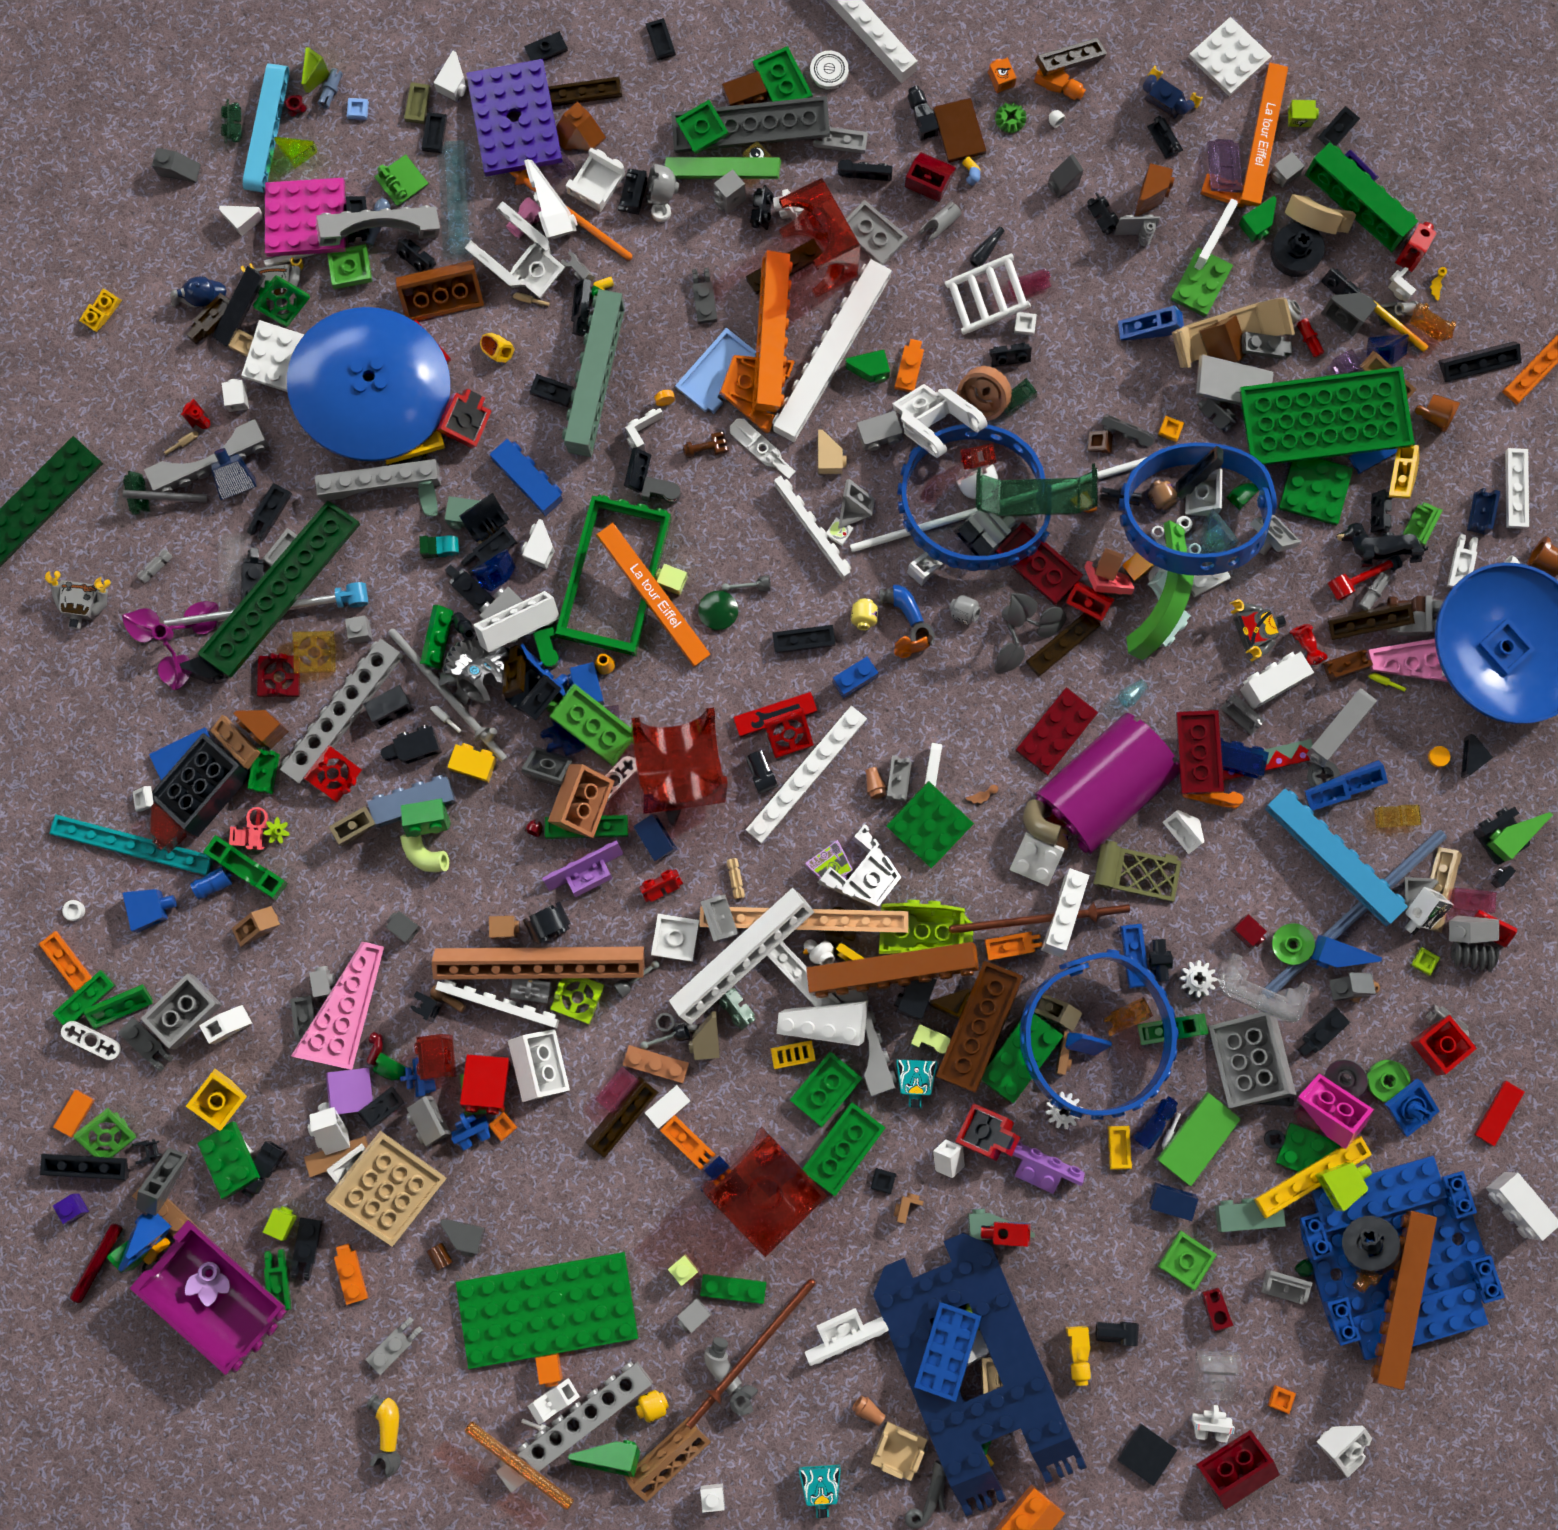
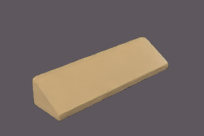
(1445, 872)

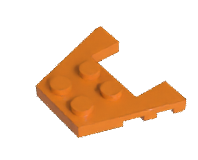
(739, 388)

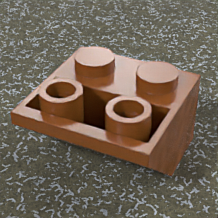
(264, 727)

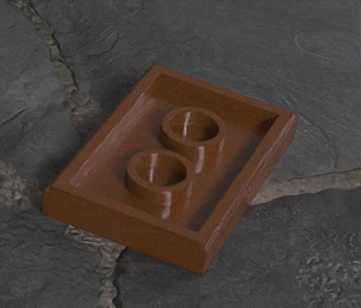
(959, 130)

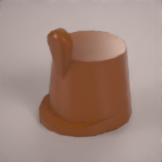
(1439, 411)
(1545, 557)

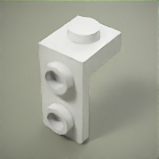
(636, 425)

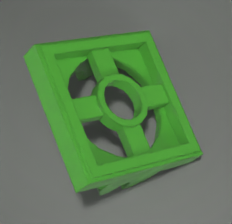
(92, 1147)

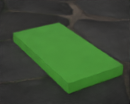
(592, 724)
(1198, 1139)

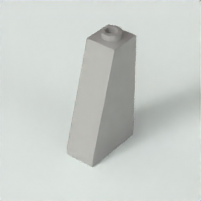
(1341, 727)

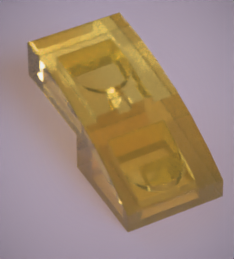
(1397, 816)

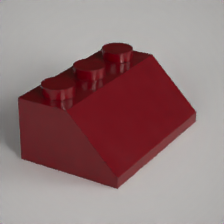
(1238, 1469)

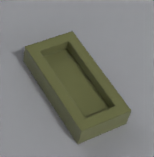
(417, 103)

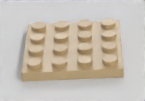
(385, 1188)

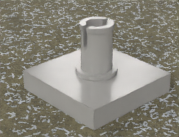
(1278, 535)

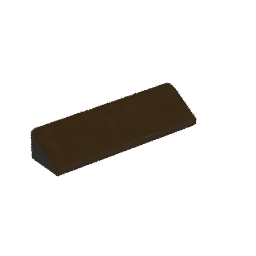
(1371, 620)
(618, 1122)

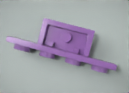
(585, 872)
(1044, 1170)

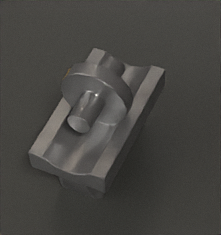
(530, 990)

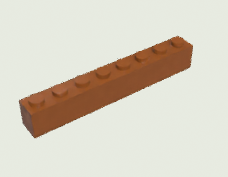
(892, 969)
(1404, 1301)

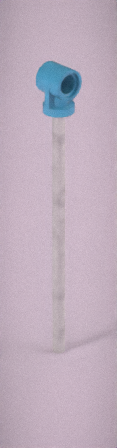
(355, 596)

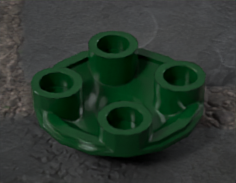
(718, 610)

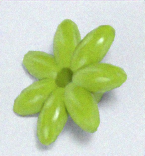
(273, 830)

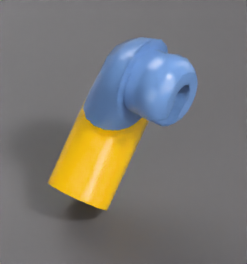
(974, 171)

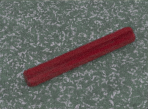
(96, 1263)

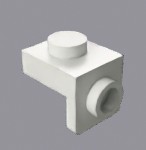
(1400, 287)

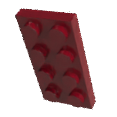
(1045, 568)
(1056, 731)
(1199, 752)

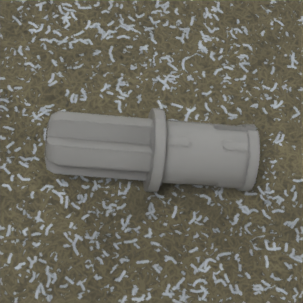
(1374, 591)

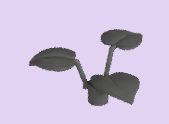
(1018, 612)

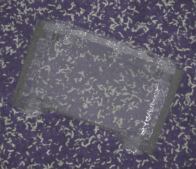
(1286, 1005)

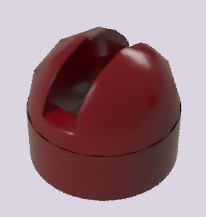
(534, 829)

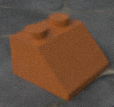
(1154, 188)

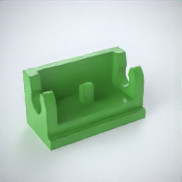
(1423, 522)

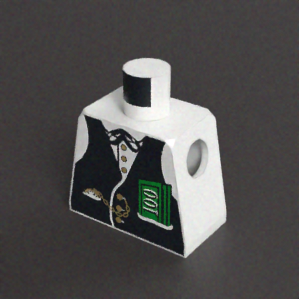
(1426, 910)

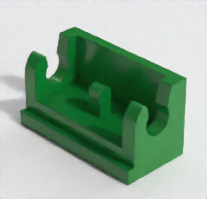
(264, 772)

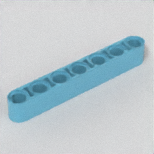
(265, 127)

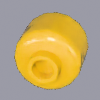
(651, 1406)

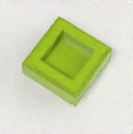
(1425, 961)

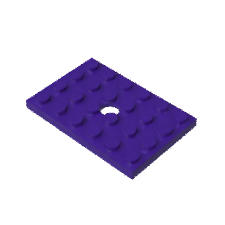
(506, 143)

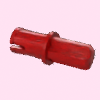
(1310, 337)

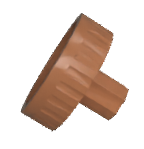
(990, 386)

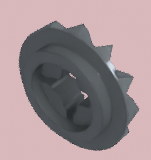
(1314, 770)

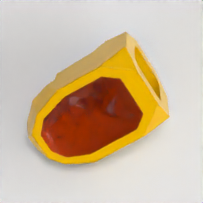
(496, 347)

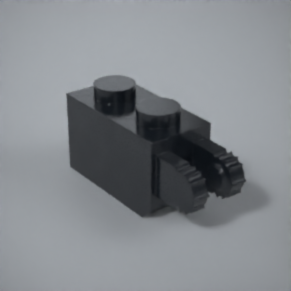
(413, 746)

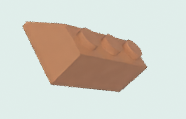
(581, 800)

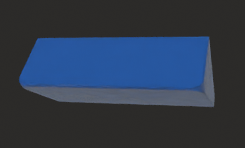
(1086, 1043)

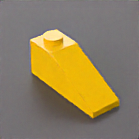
(1404, 472)

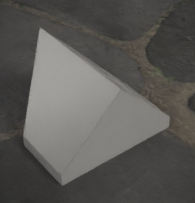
(855, 505)
(1414, 886)

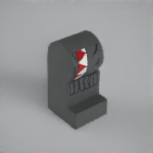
(660, 489)

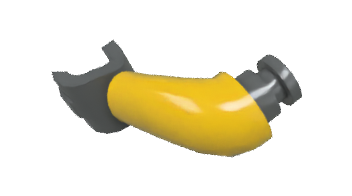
(388, 1417)

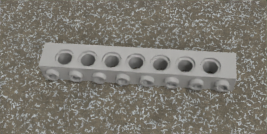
(353, 708)
(640, 1382)

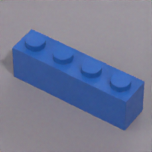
(526, 476)

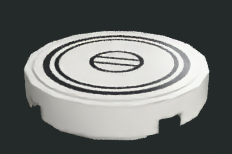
(829, 69)

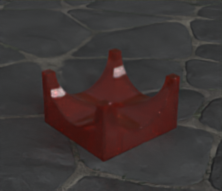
(828, 226)
(678, 764)
(764, 1193)

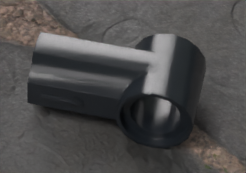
(762, 775)
(1123, 1333)

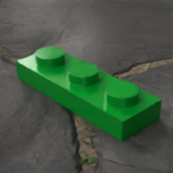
(436, 637)
(85, 997)
(118, 1006)
(733, 1288)

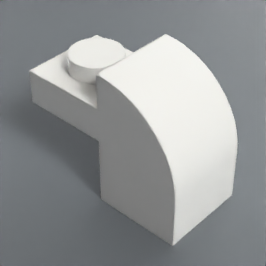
(553, 1401)

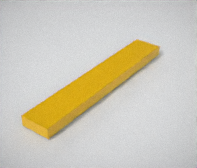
(1306, 1181)

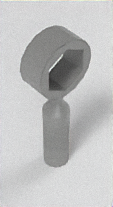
(692, 1027)

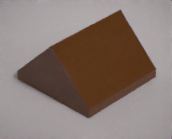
(1223, 339)

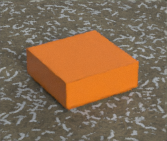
(502, 1126)
(1281, 1399)

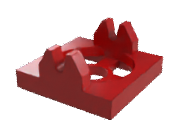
(805, 742)
(321, 764)

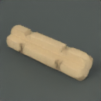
(735, 878)

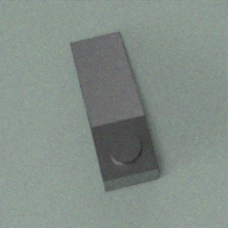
(160, 1182)

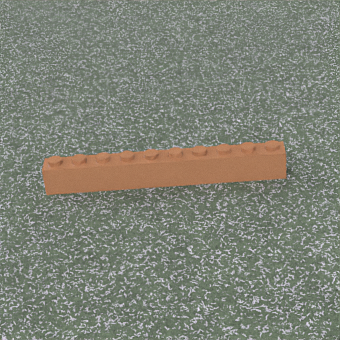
(538, 963)

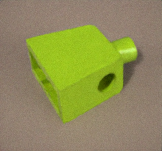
(1344, 1184)

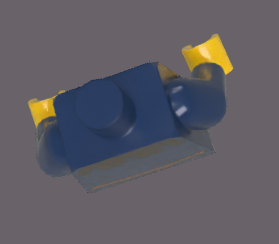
(1167, 96)

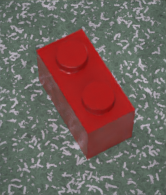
(1089, 601)

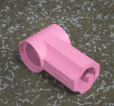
(529, 211)

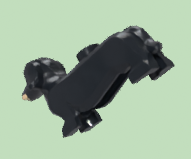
(1382, 547)

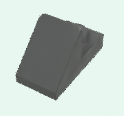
(1353, 986)

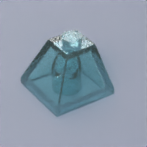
(1216, 535)

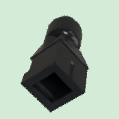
(923, 114)
(265, 1163)

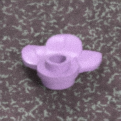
(207, 1287)

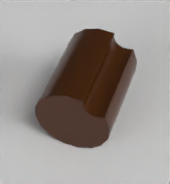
(439, 1256)

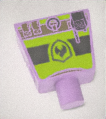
(832, 857)

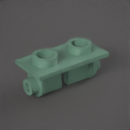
(739, 1015)

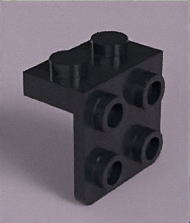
(1487, 827)

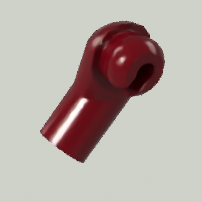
(377, 1040)

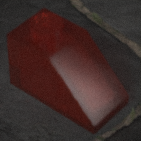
(165, 830)

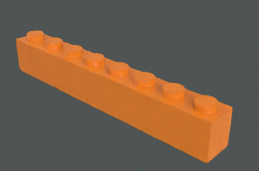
(771, 331)

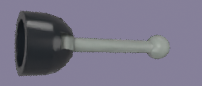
(680, 1033)

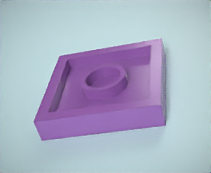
(349, 1090)

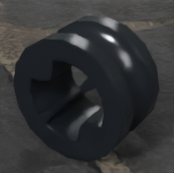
(1275, 1145)

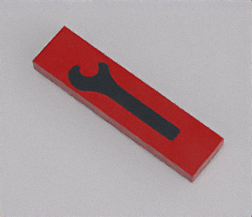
(753, 720)

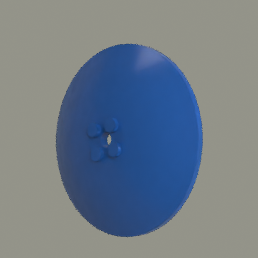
(360, 416)
(1494, 607)

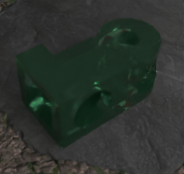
(1020, 396)

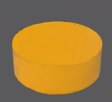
(664, 398)
(1439, 756)

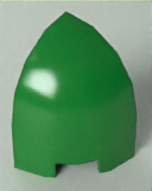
(1242, 494)
(389, 1068)

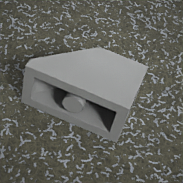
(1473, 929)

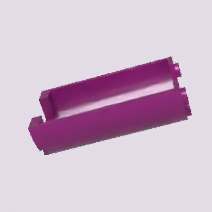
(1110, 781)
(229, 1326)

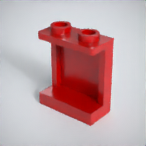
(484, 1084)

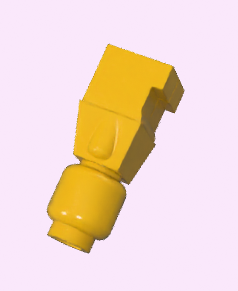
(1079, 1351)

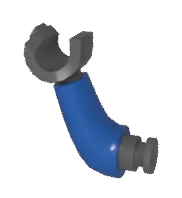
(904, 600)

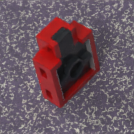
(464, 418)
(987, 1133)

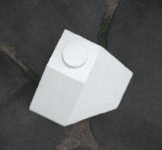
(1345, 1446)

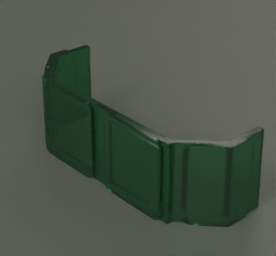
(1037, 496)

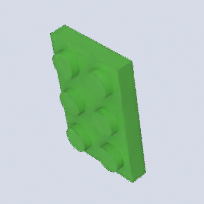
(1200, 287)

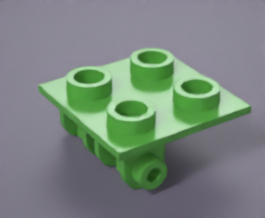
(400, 179)

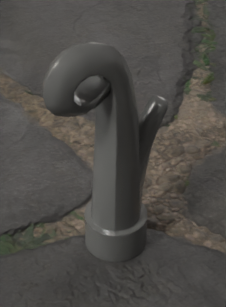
(935, 1495)

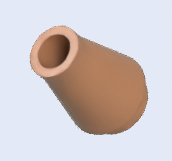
(875, 785)
(867, 1410)

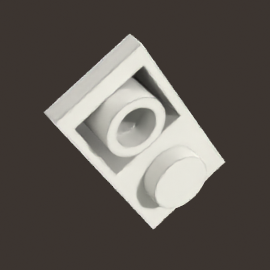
(539, 547)
(225, 1025)

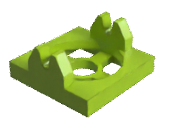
(586, 1016)

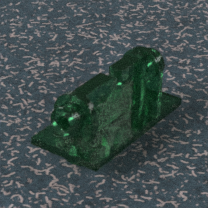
(229, 129)
(136, 482)

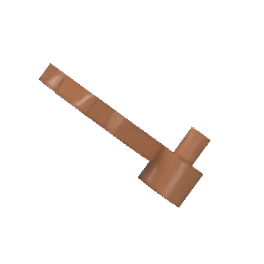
(983, 796)

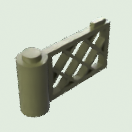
(1110, 868)

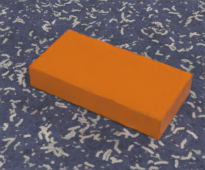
(74, 1113)

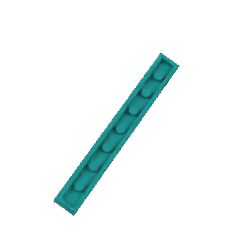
(129, 845)

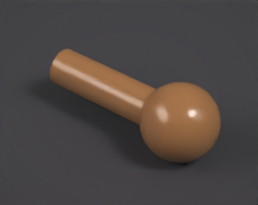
(439, 996)

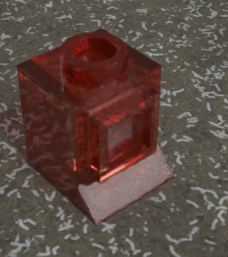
(978, 456)

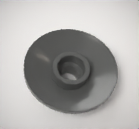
(1356, 1084)

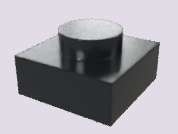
(1502, 875)

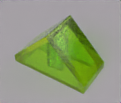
(296, 150)

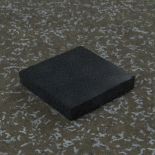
(1147, 1454)

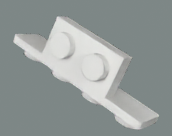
(843, 1333)

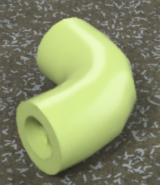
(423, 858)

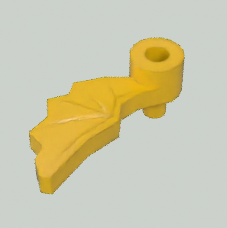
(1436, 283)

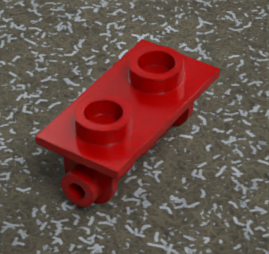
(194, 415)
(666, 880)

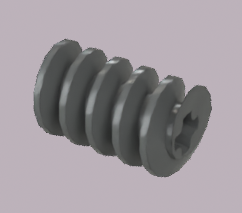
(1475, 955)

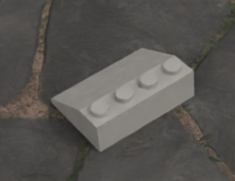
(1252, 1060)

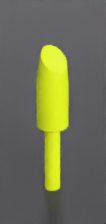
(1385, 681)

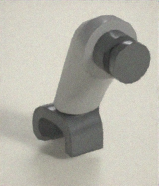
(719, 1366)

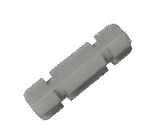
(154, 566)

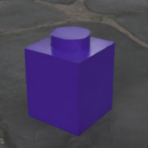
(70, 1208)

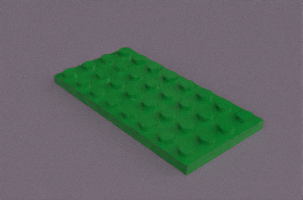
(1327, 416)
(546, 1310)

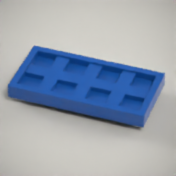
(948, 1351)

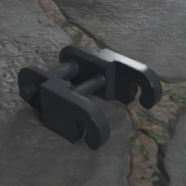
(146, 1143)

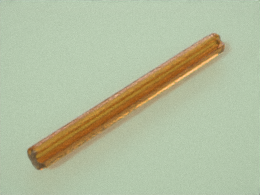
(519, 1465)

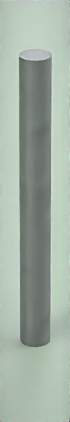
(165, 496)

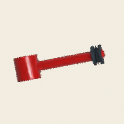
(1344, 586)

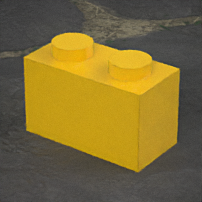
(472, 762)

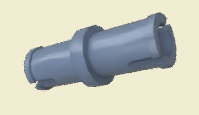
(330, 88)

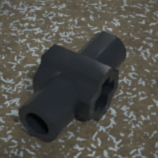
(1160, 960)

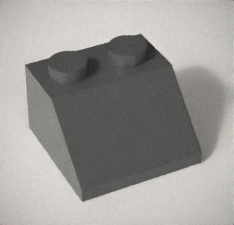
(1349, 311)

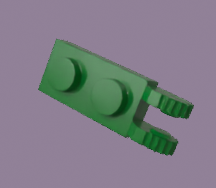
(277, 1278)

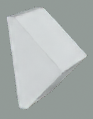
(242, 217)
(923, 568)

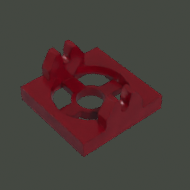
(262, 689)

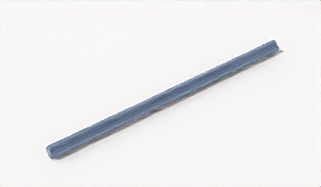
(1359, 909)

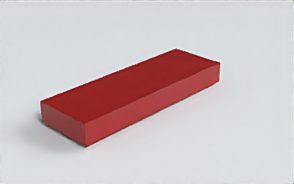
(1499, 1113)

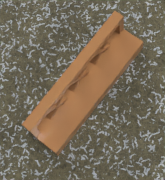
(664, 1457)

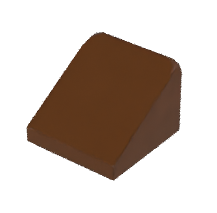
(1100, 441)

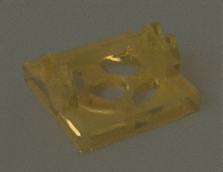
(299, 666)

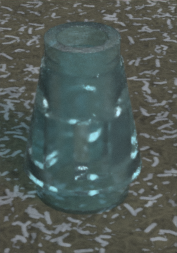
(1132, 693)

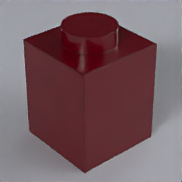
(1249, 931)

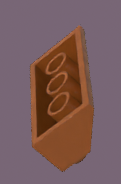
(440, 291)

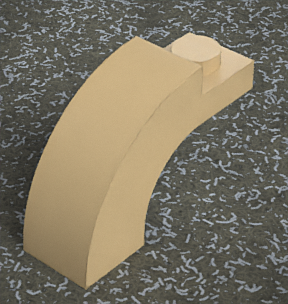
(1319, 217)

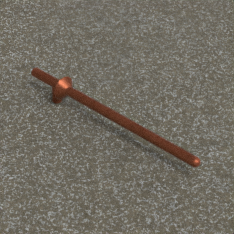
(1092, 912)
(715, 1395)

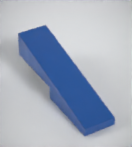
(1342, 787)

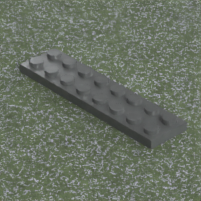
(765, 123)

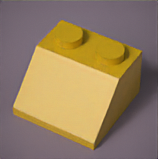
(216, 1099)

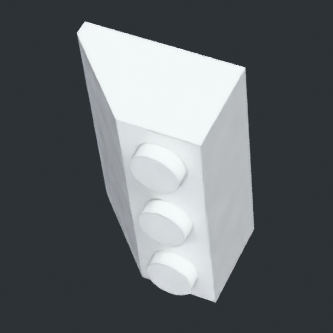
(538, 1065)

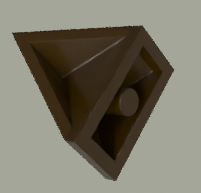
(951, 1004)

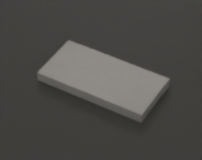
(1223, 378)

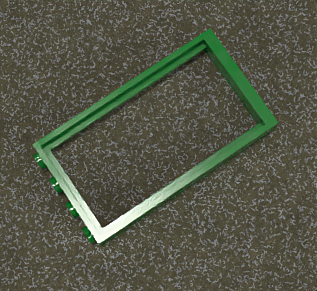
(619, 506)

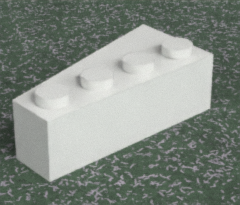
(831, 1023)

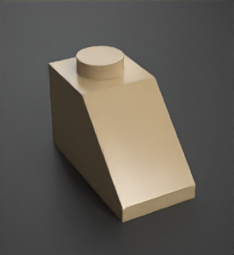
(829, 455)

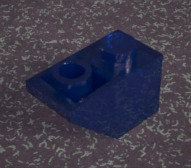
(1388, 347)
(495, 571)

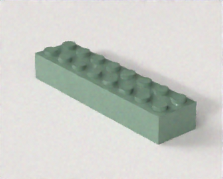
(594, 373)

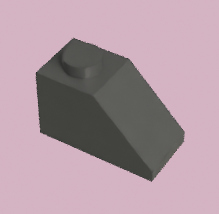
(175, 165)
(1065, 176)
(464, 1236)

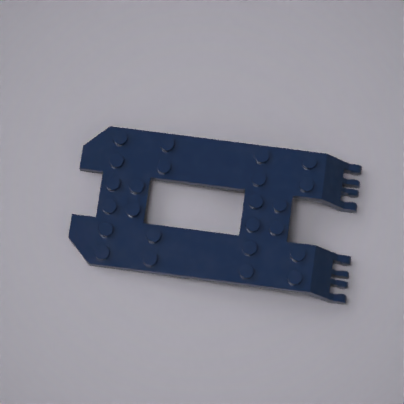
(1026, 1394)

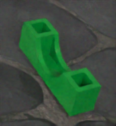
(245, 868)

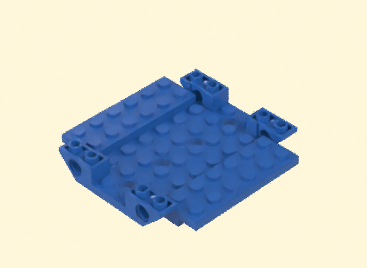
(1455, 1273)

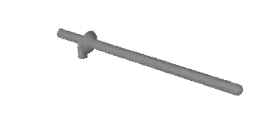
(486, 734)

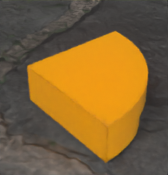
(155, 1250)

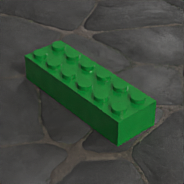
(1357, 192)

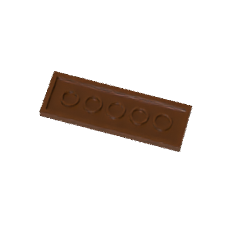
(979, 1027)

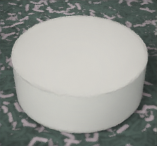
(661, 213)
(73, 910)

